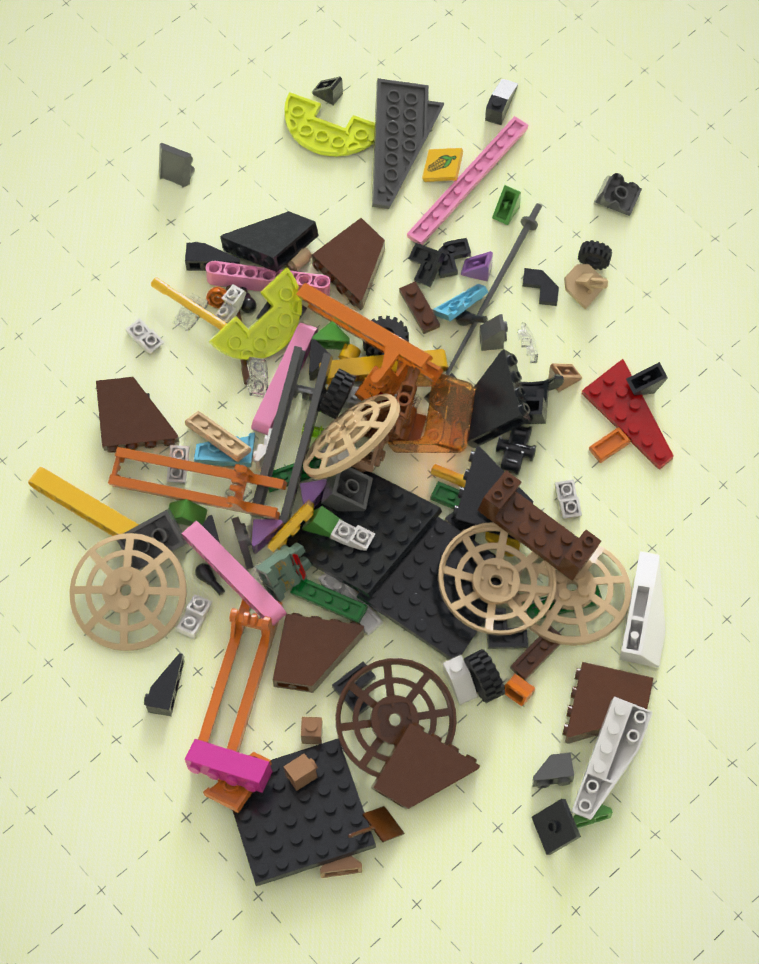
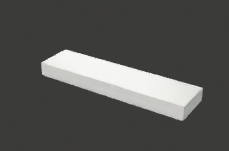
(370, 619)

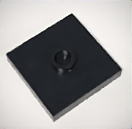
(556, 826)

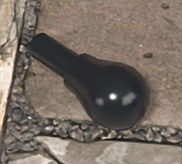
(249, 304)
(467, 318)
(205, 574)

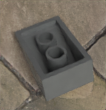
(160, 527)

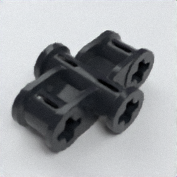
(516, 449)

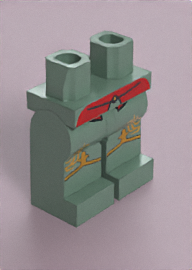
(283, 570)

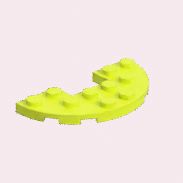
(322, 135)
(271, 330)

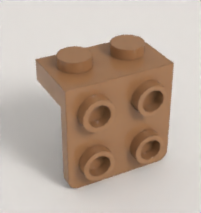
(372, 459)

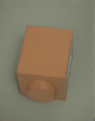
(311, 730)
(301, 771)

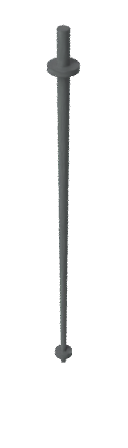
(528, 223)

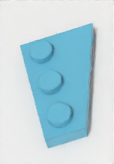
(459, 303)
(211, 455)

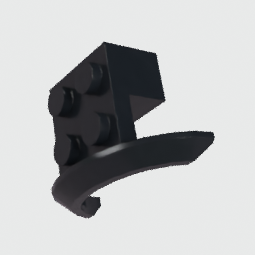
(537, 397)

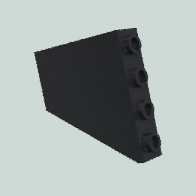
(272, 240)
(498, 401)
(479, 480)

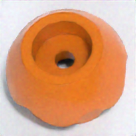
(212, 297)

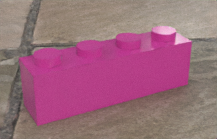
(228, 766)

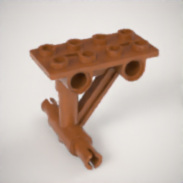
(409, 423)

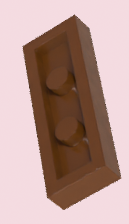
(419, 307)
(534, 656)

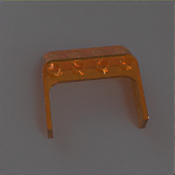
(446, 420)

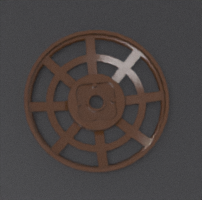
(391, 705)

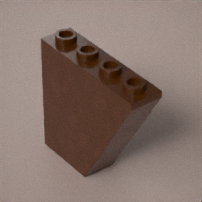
(352, 261)
(130, 417)
(312, 650)
(594, 693)
(421, 767)

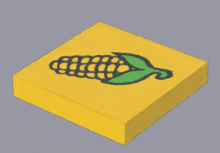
(442, 164)

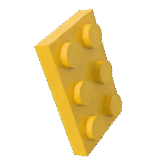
(292, 526)

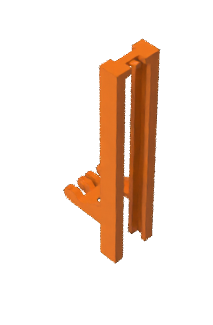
(373, 334)
(240, 476)
(239, 620)

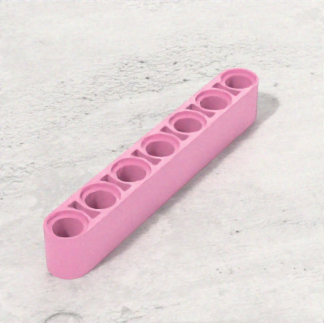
(257, 278)
(268, 408)
(233, 572)

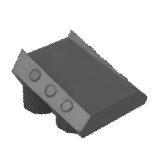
(175, 165)
(618, 194)

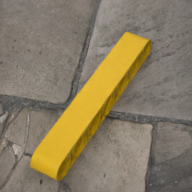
(362, 366)
(80, 502)

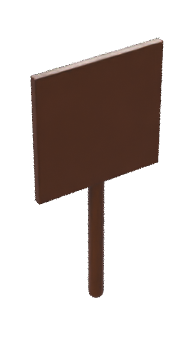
(382, 823)

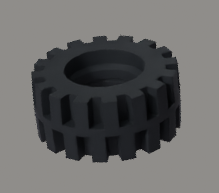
(595, 254)

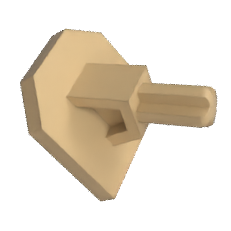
(584, 284)

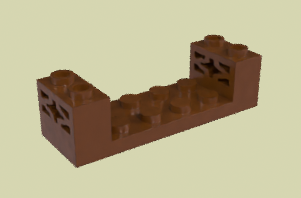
(536, 528)

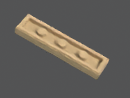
(217, 436)

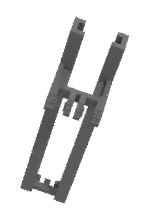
(289, 391)

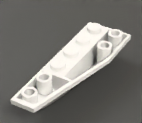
(646, 617)
(613, 751)

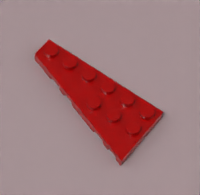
(630, 413)

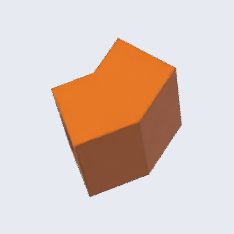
(519, 690)

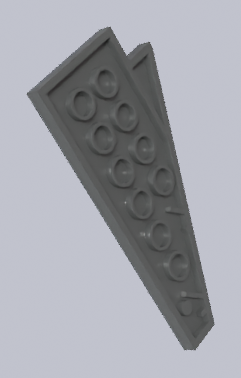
(401, 128)

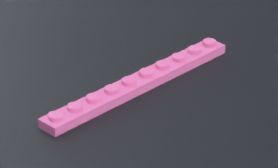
(467, 181)

